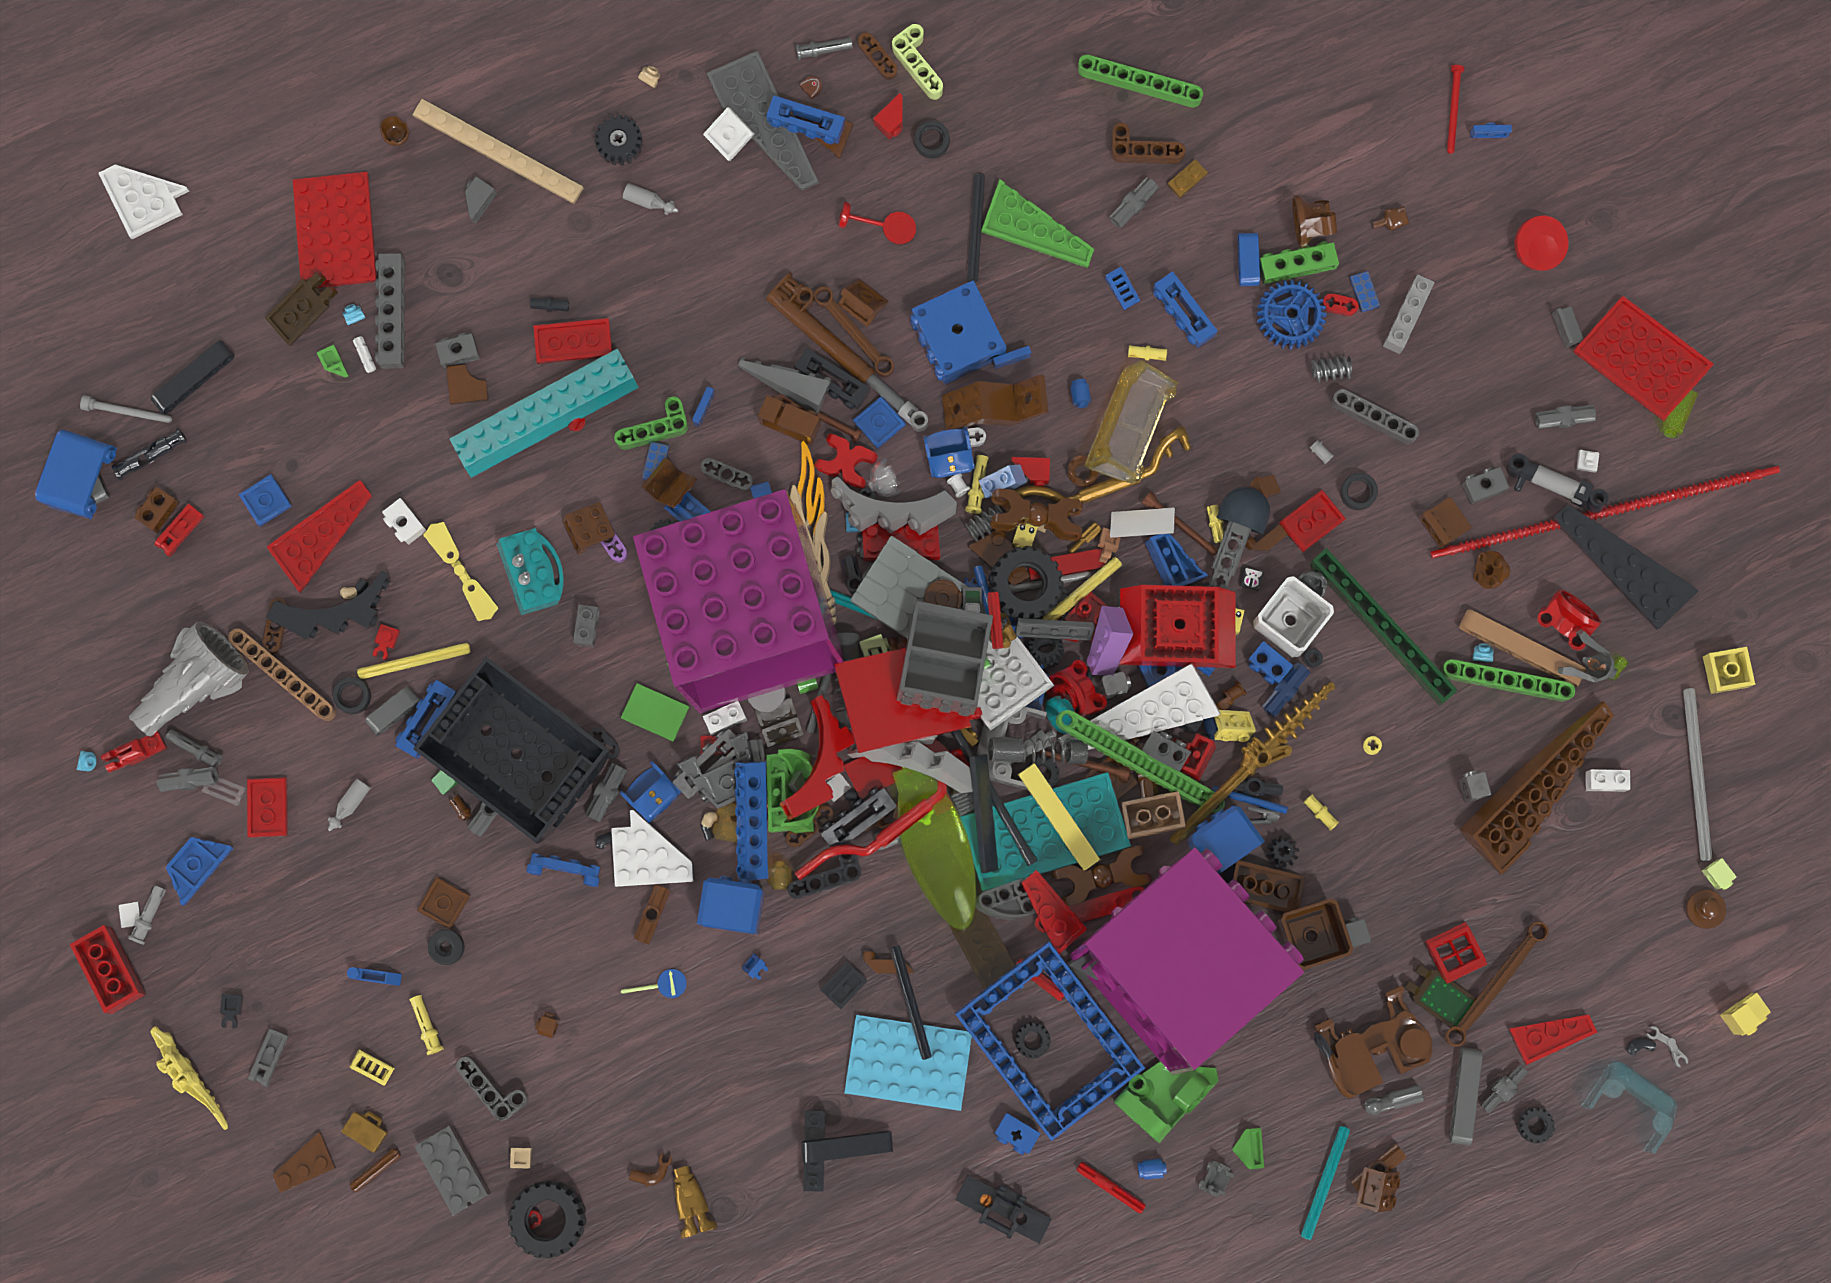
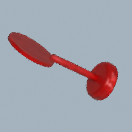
(897, 227)

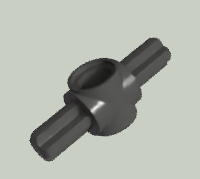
(1504, 1088)

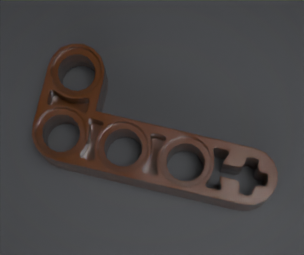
(1147, 147)

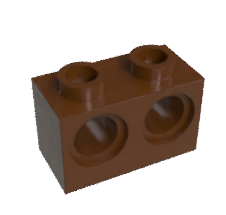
(160, 512)

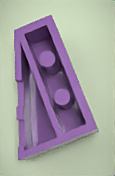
(1109, 641)

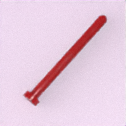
(1456, 70)

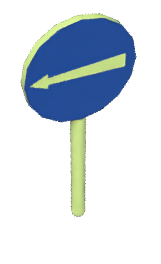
(670, 984)

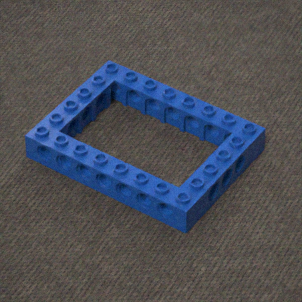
(1125, 1064)

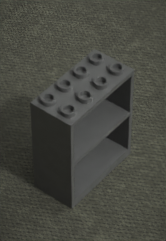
(944, 658)

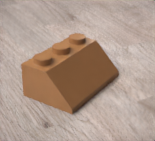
(1153, 815)

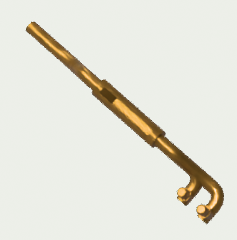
(1113, 485)

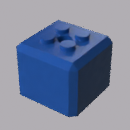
(1226, 836)
(731, 905)

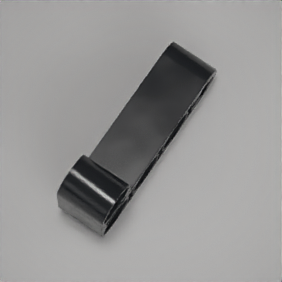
(824, 878)

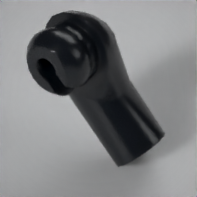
(603, 840)
(1640, 1043)

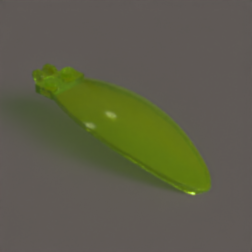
(938, 850)

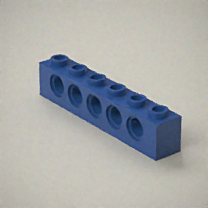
(757, 828)

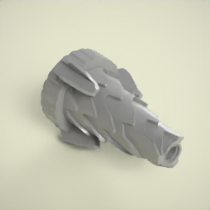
(202, 667)

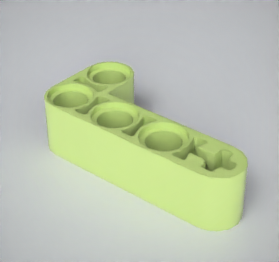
(920, 65)

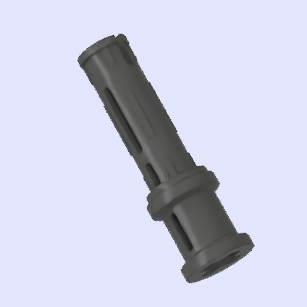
(814, 48)
(202, 753)

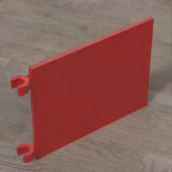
(876, 716)

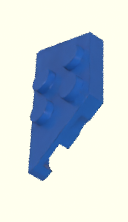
(195, 865)

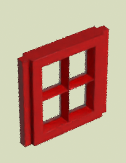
(1464, 968)

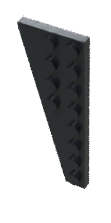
(1643, 581)

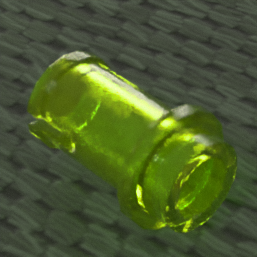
(1619, 664)

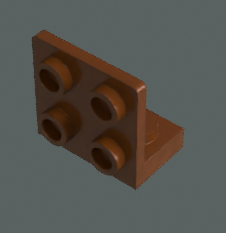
(668, 484)
(1445, 522)
(587, 527)
(1378, 1190)

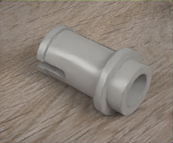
(1321, 451)

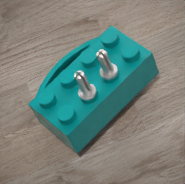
(531, 570)

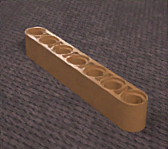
(1519, 646)
(274, 670)

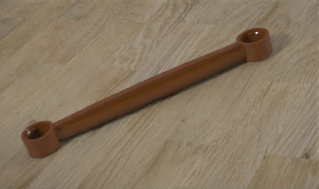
(1496, 984)

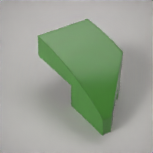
(332, 361)

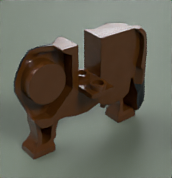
(1351, 1058)

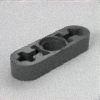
(712, 474)

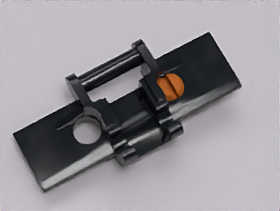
(1006, 1203)

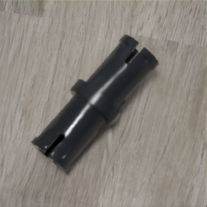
(549, 304)

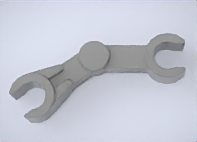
(1671, 1043)

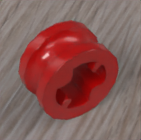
(540, 1219)

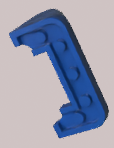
(72, 473)

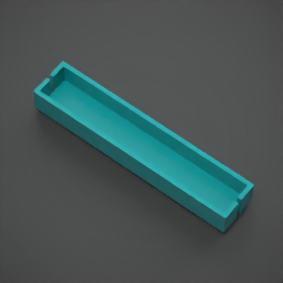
(543, 413)

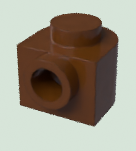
(547, 1025)

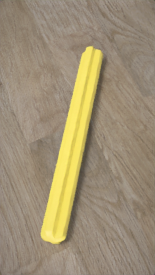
(1083, 590)
(413, 661)

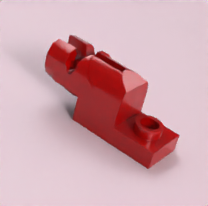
(134, 751)

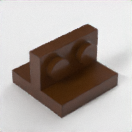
(862, 302)

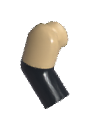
(352, 592)
(706, 824)

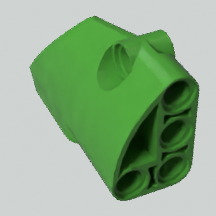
(1164, 1097)

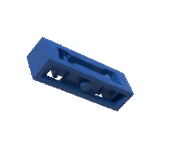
(779, 115)
(1172, 285)
(424, 707)

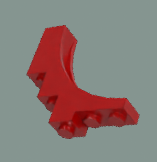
(827, 765)

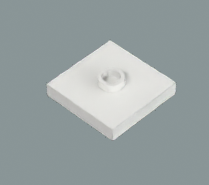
(729, 133)

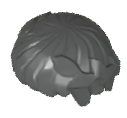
(1314, 581)

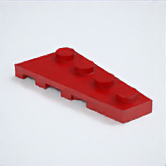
(1055, 916)
(1548, 1037)

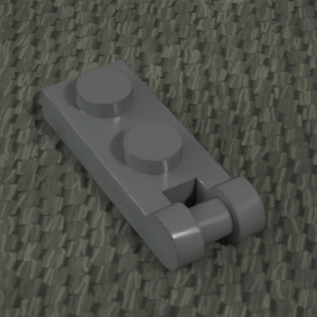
(268, 1057)

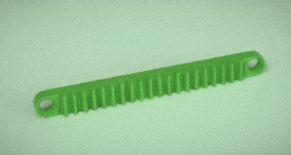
(1136, 759)

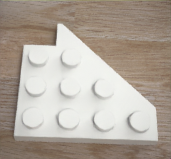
(141, 199)
(646, 856)

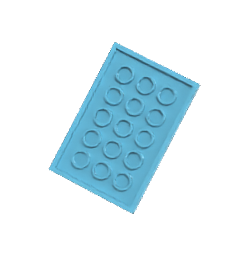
(890, 1066)

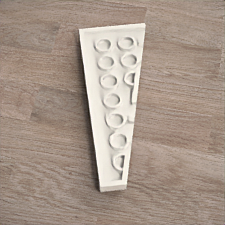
(1165, 705)

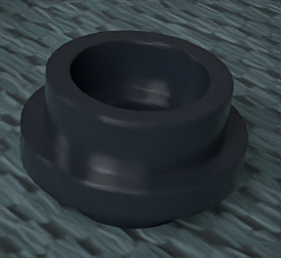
(1319, 658)

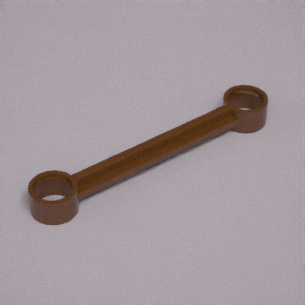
(853, 331)

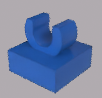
(753, 966)

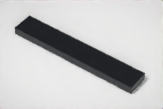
(984, 813)

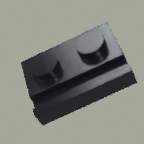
(843, 985)

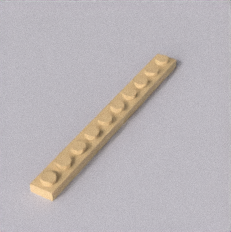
(498, 151)

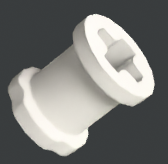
(958, 485)

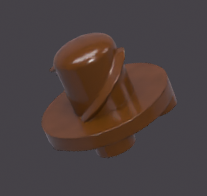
(1491, 570)
(1706, 909)

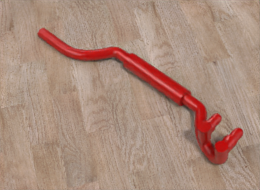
(889, 833)

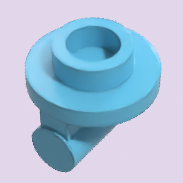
(353, 314)
(1483, 653)
(86, 761)

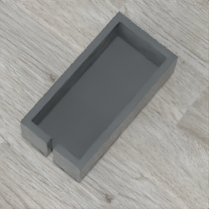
(452, 1170)

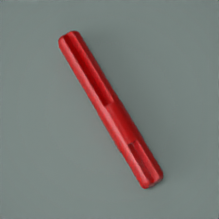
(1110, 1187)

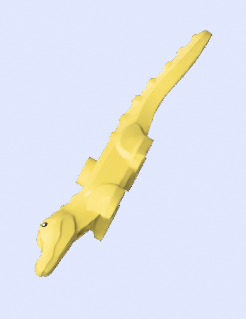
(183, 1074)

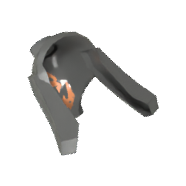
(1598, 666)

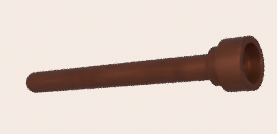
(1151, 501)
(1121, 772)

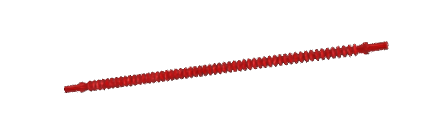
(1679, 493)

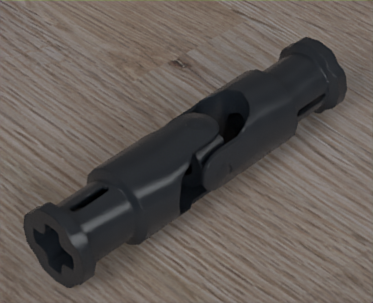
(157, 449)

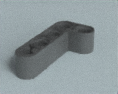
(487, 1086)

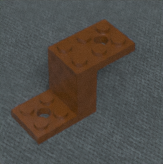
(995, 403)

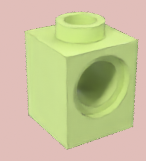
(1719, 874)

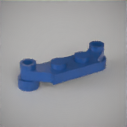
(573, 866)

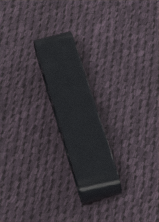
(192, 377)
(846, 1146)

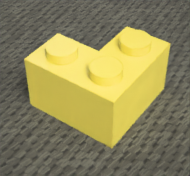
(1746, 1015)

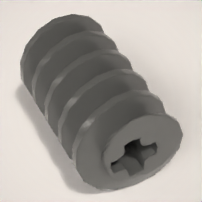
(1331, 368)
(981, 524)

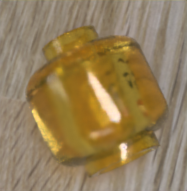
(779, 875)

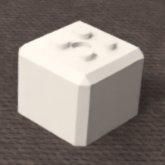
(1302, 603)

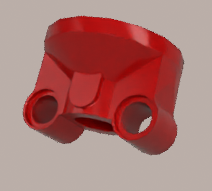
(1569, 616)
(1077, 689)

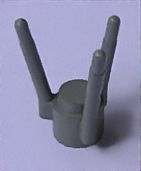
(1269, 815)

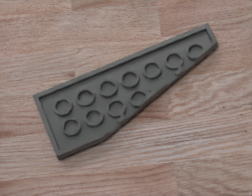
(749, 92)

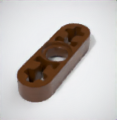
(881, 69)
(268, 638)
(809, 834)

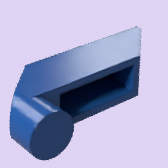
(374, 976)

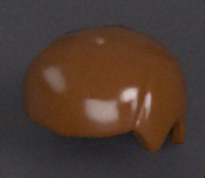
(394, 131)

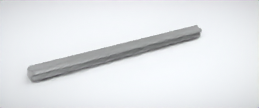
(1697, 774)

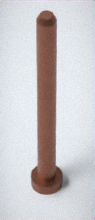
(856, 434)

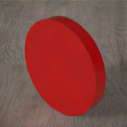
(1541, 243)

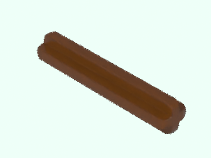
(375, 1170)

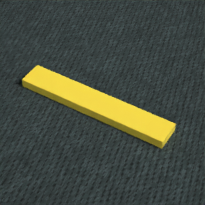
(1058, 816)

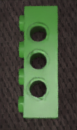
(1324, 250)

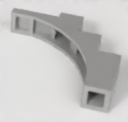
(891, 516)

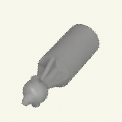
(647, 199)
(349, 803)

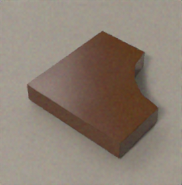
(464, 387)

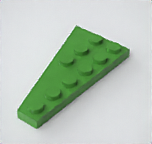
(1026, 225)

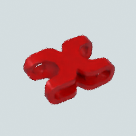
(846, 461)

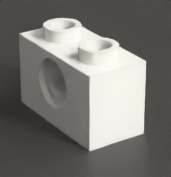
(398, 511)
(724, 718)
(1608, 780)

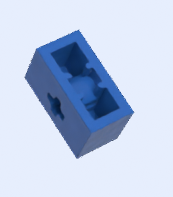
(1010, 1124)

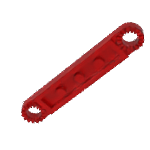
(1099, 906)

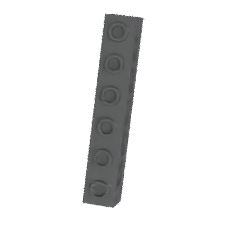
(395, 357)

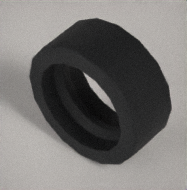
(932, 125)
(1359, 477)
(337, 695)

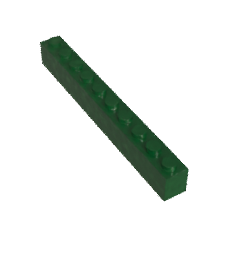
(1383, 627)

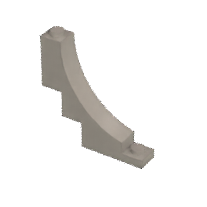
(917, 757)

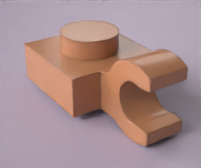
(1108, 544)

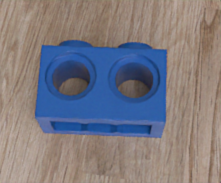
(1272, 659)

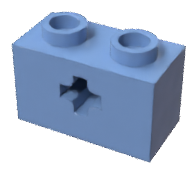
(1005, 478)

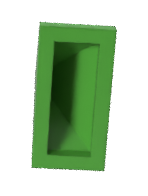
(1250, 1148)

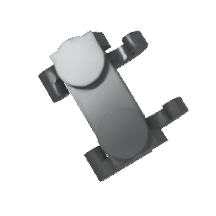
(1216, 1179)

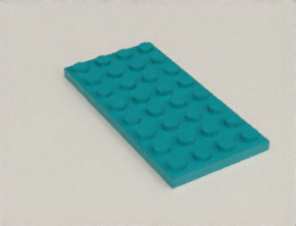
(1090, 805)

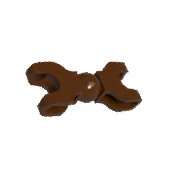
(1020, 512)
(1102, 875)

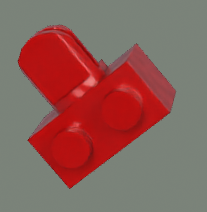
(1200, 755)

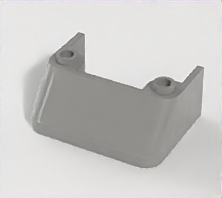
(1001, 771)

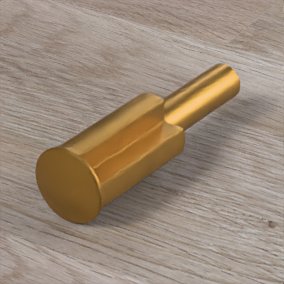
(1086, 537)

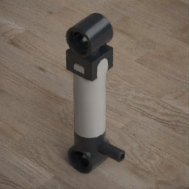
(1578, 492)

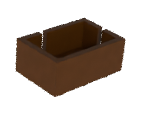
(789, 419)

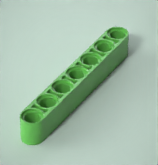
(1146, 88)
(1516, 680)

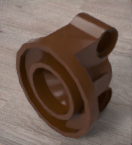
(1312, 219)

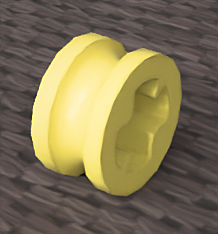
(1367, 749)

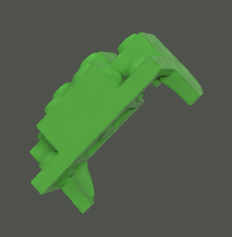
(779, 790)

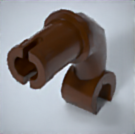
(650, 1178)

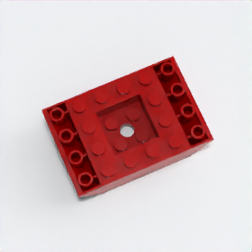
(1204, 640)

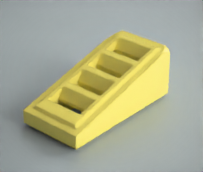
(357, 1058)

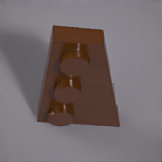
(994, 547)
(305, 1165)

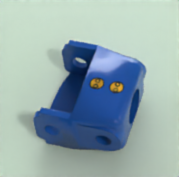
(949, 452)
(651, 793)

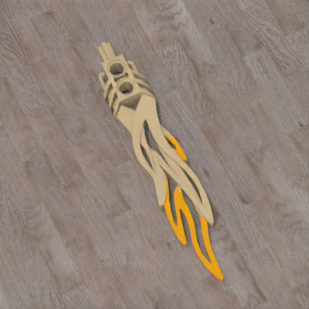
(821, 522)

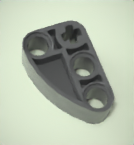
(1006, 909)

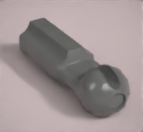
(1394, 1099)

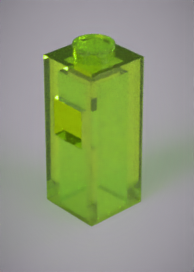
(1676, 421)

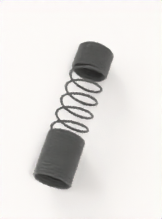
(850, 648)
(1013, 750)

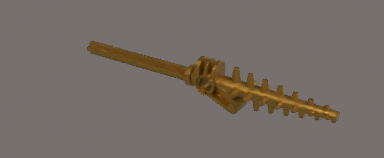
(1271, 750)

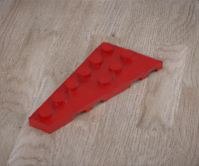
(310, 542)

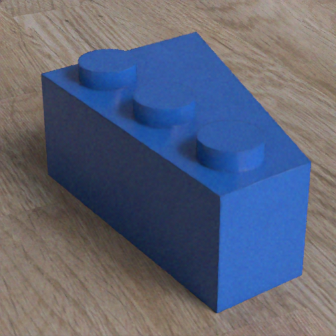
(1172, 562)

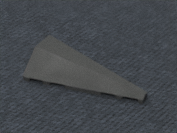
(802, 389)

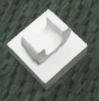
(1587, 461)

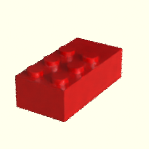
(107, 969)

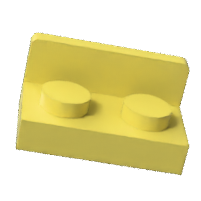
(1234, 726)

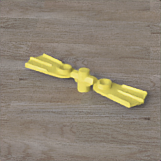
(443, 543)

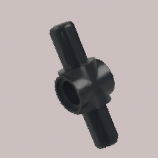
(1265, 788)

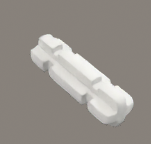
(364, 354)

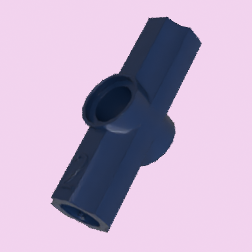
(1286, 689)

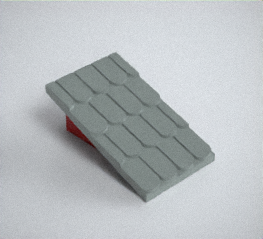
(896, 584)

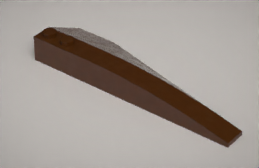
(1517, 809)

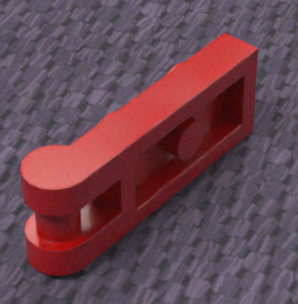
(179, 529)

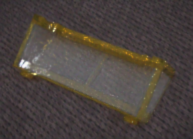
(1130, 422)

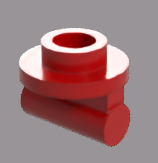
(577, 424)

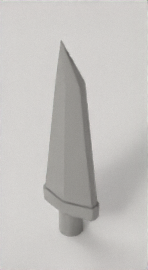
(1028, 747)

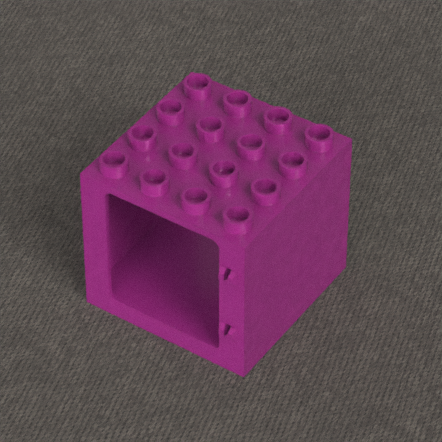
(739, 602)
(1189, 962)

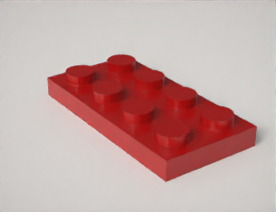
(572, 341)
(875, 538)

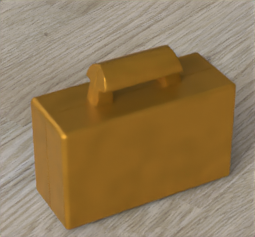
(365, 1131)

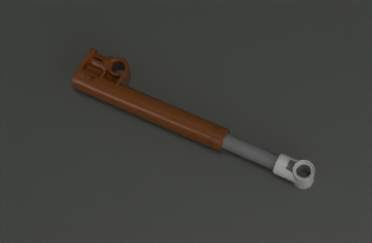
(787, 300)

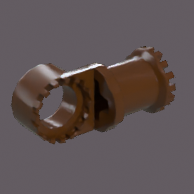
(1230, 695)

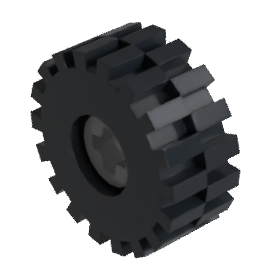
(616, 151)

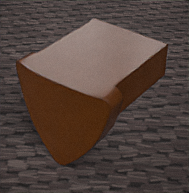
(1266, 485)

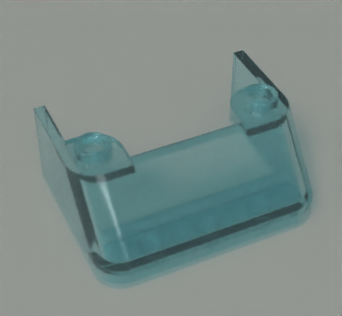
(1619, 1078)

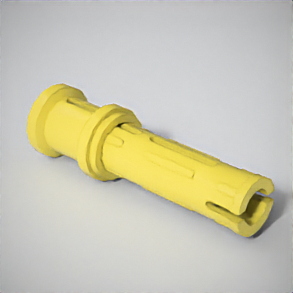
(976, 493)
(428, 1034)

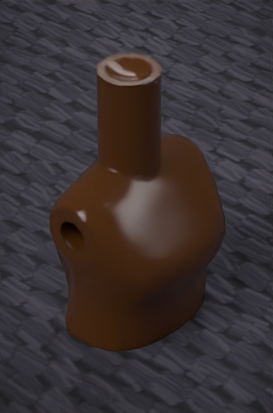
(1393, 219)

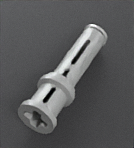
(144, 924)

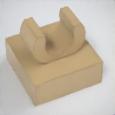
(520, 1158)

